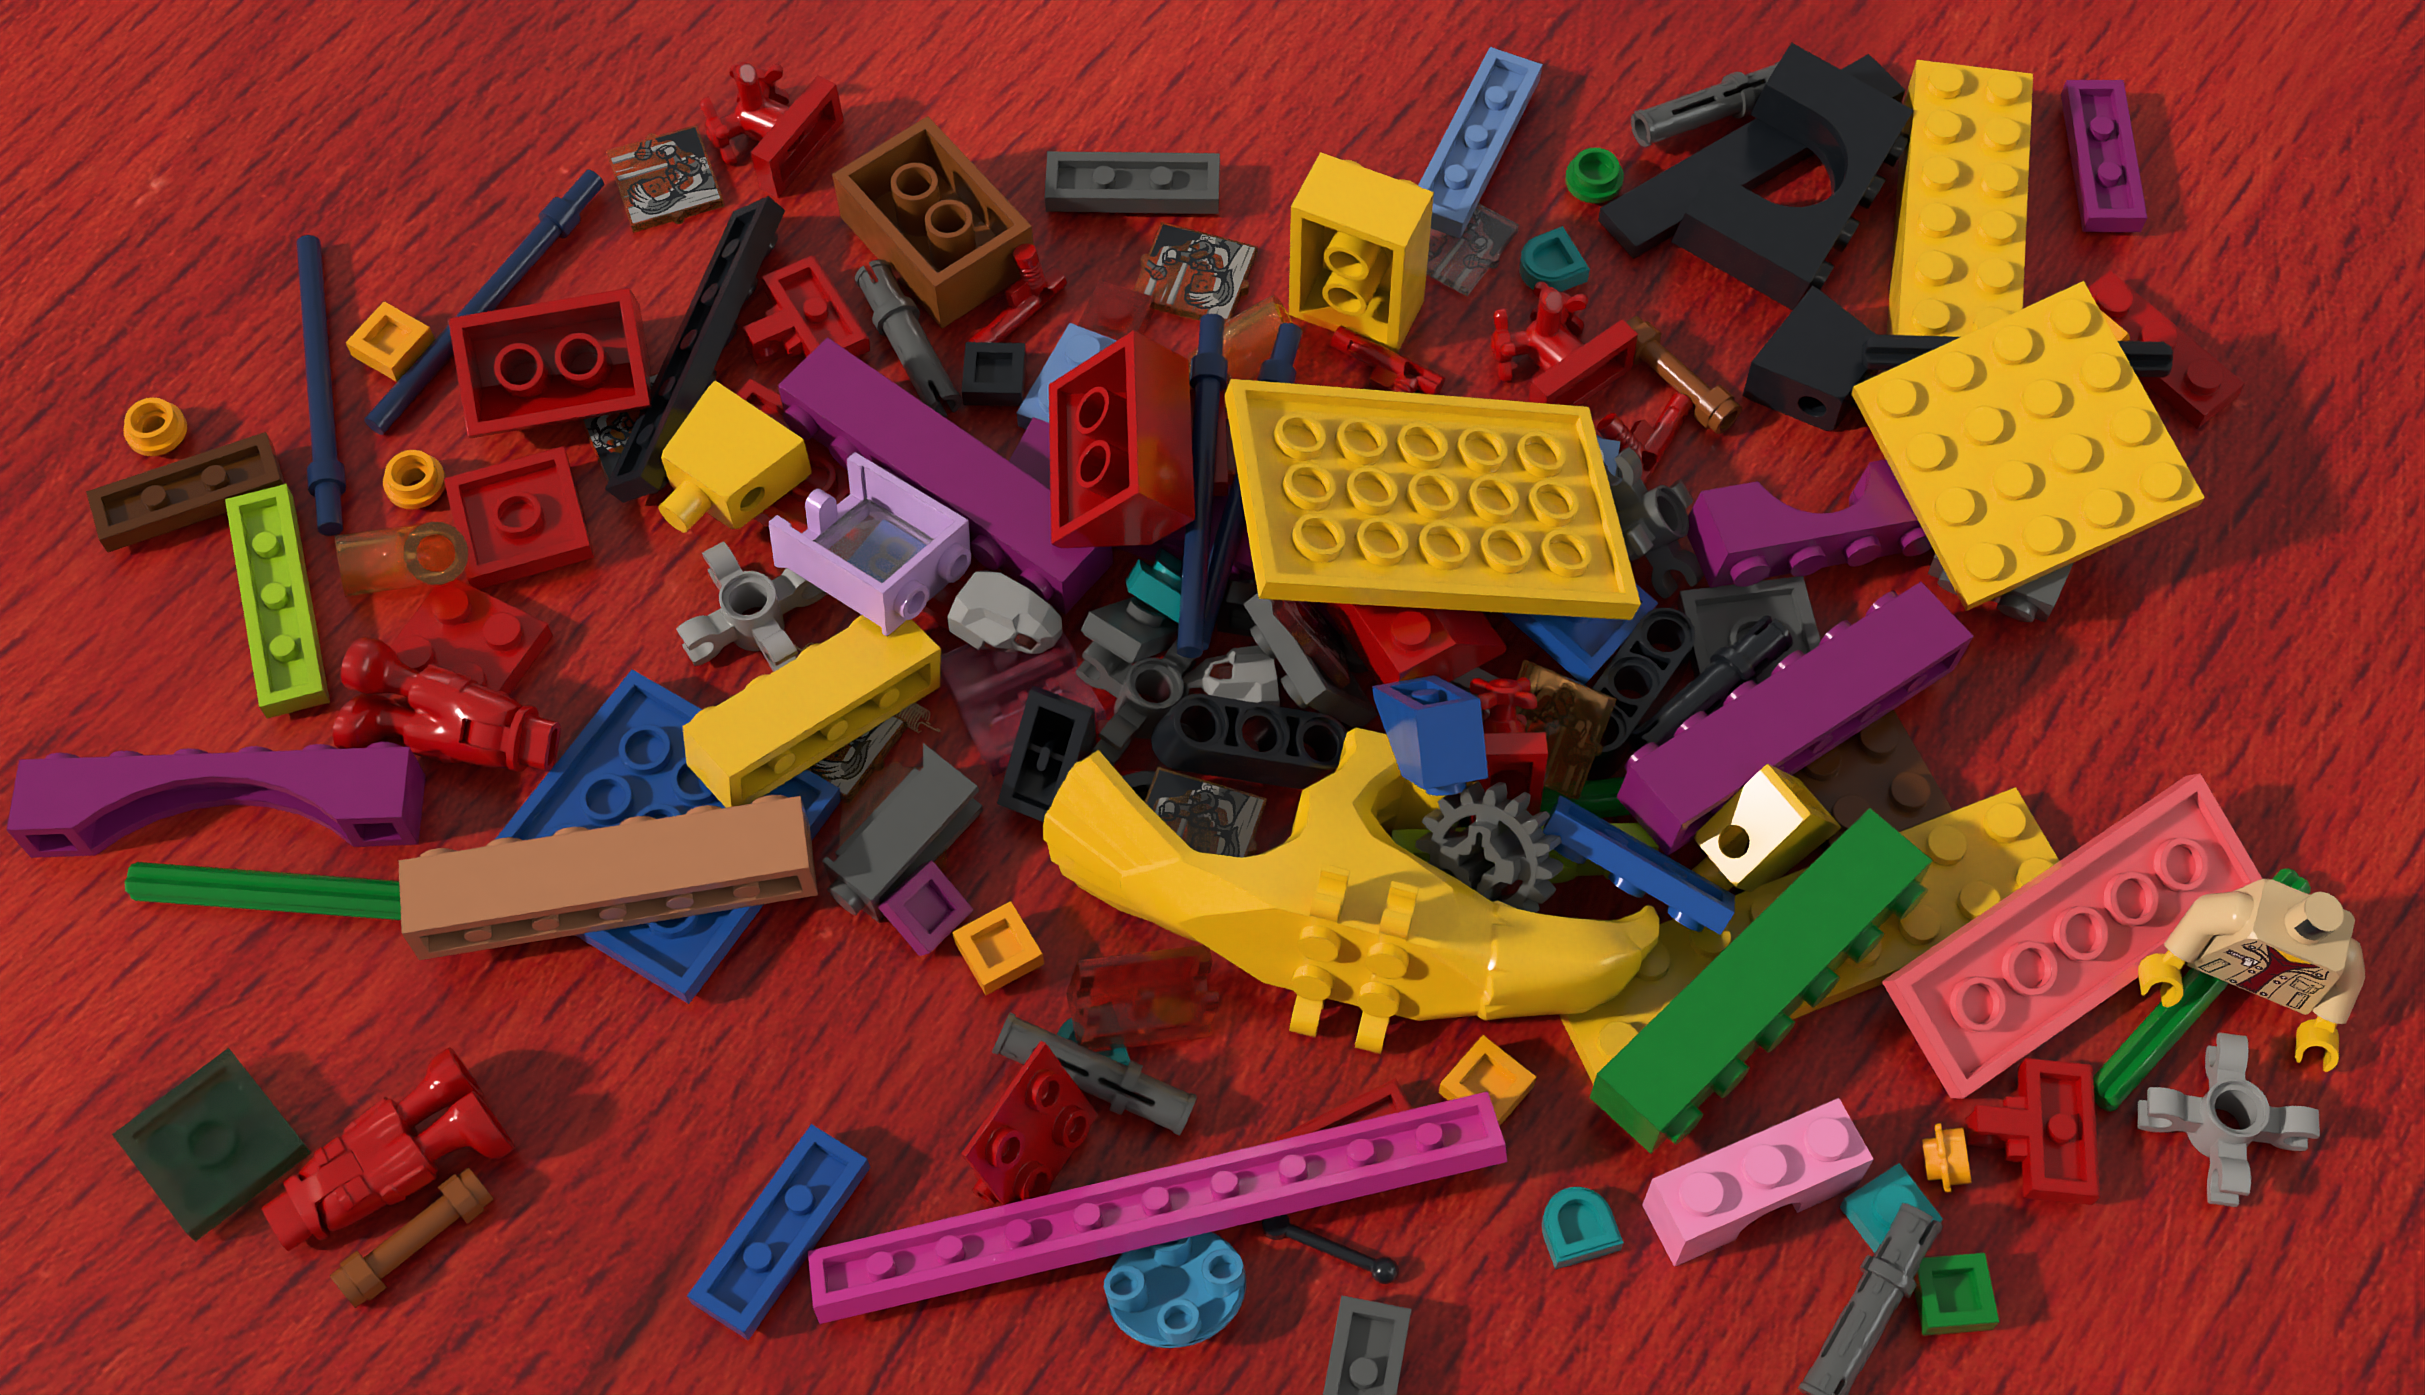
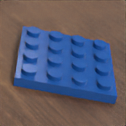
(633, 766)

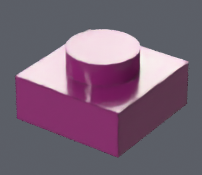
(925, 908)

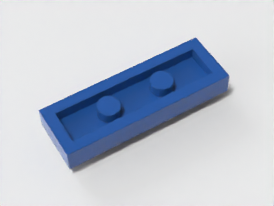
(1639, 867)
(779, 1232)

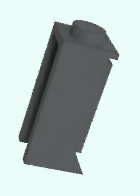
(901, 834)

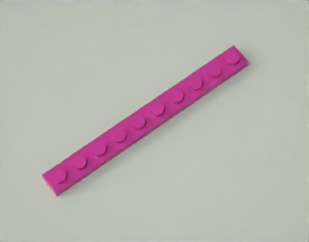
(1154, 1207)

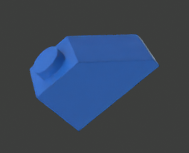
(1433, 733)

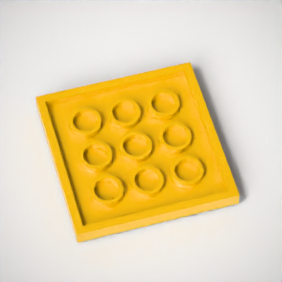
(2026, 446)

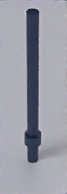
(556, 221)
(1208, 379)
(325, 473)
(1232, 523)

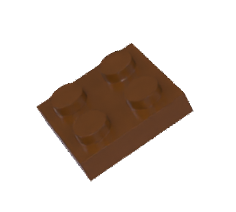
(1878, 772)

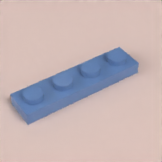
(1478, 138)

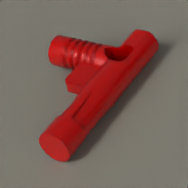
(1024, 296)
(1388, 365)
(1648, 441)

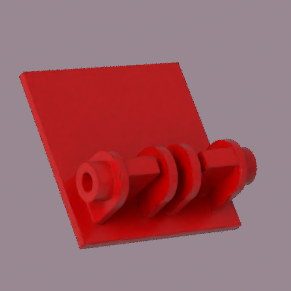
(1029, 1132)

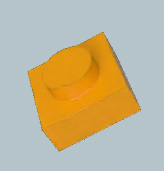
(390, 341)
(998, 948)
(1490, 1070)

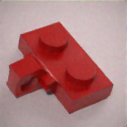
(803, 315)
(2046, 1130)

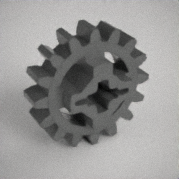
(1508, 837)

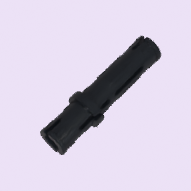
(1727, 671)

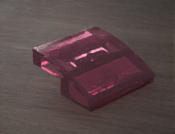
(995, 686)

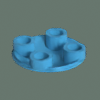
(1176, 1290)

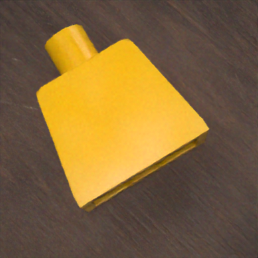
(729, 462)
(1777, 819)

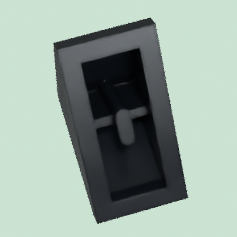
(1047, 745)

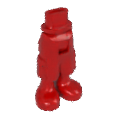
(451, 714)
(384, 1157)

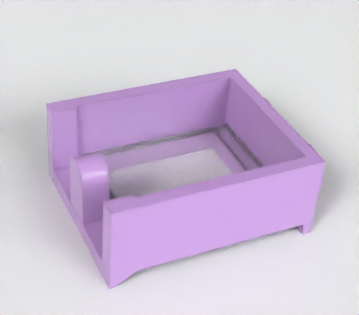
(878, 547)

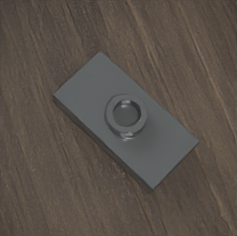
(1131, 629)

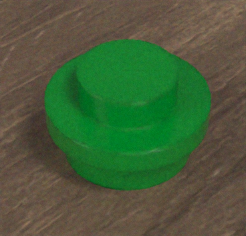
(1594, 176)

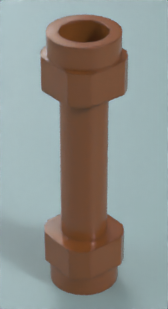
(1713, 406)
(361, 1277)

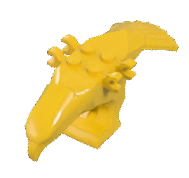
(1343, 904)

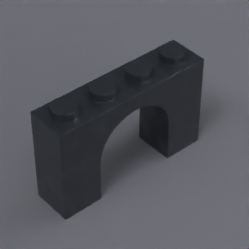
(1782, 246)

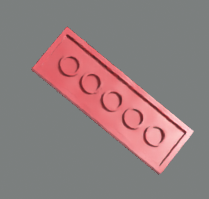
(2067, 936)

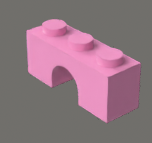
(1726, 1190)

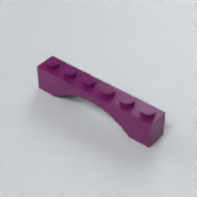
(89, 803)

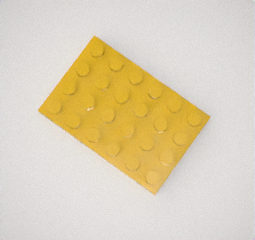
(1427, 501)

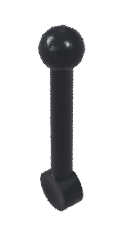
(1383, 1269)

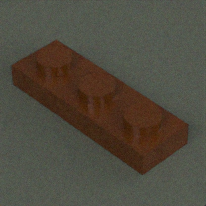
(182, 491)

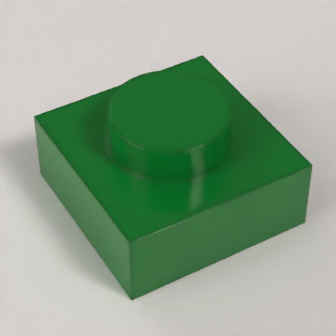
(1955, 1295)

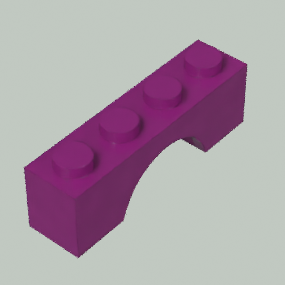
(1751, 535)

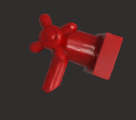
(785, 134)
(1570, 367)
(1511, 752)

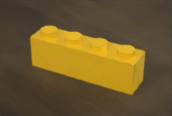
(809, 709)

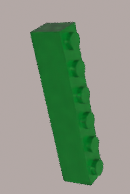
(1759, 981)

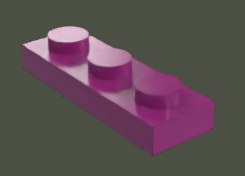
(2103, 156)

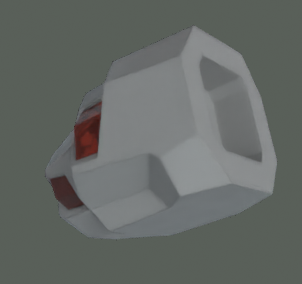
(1003, 616)
(1238, 675)

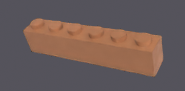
(606, 877)

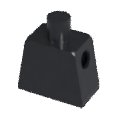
(1811, 363)

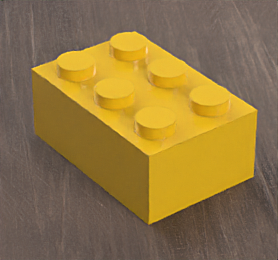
(1359, 251)

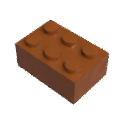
(933, 220)

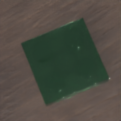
(211, 1144)

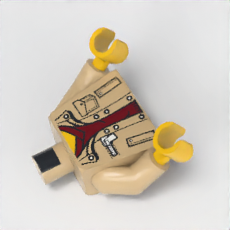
(2274, 946)

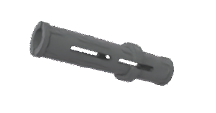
(1731, 97)
(898, 320)
(1101, 1076)
(1877, 1295)

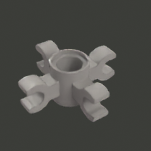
(739, 592)
(2226, 1147)

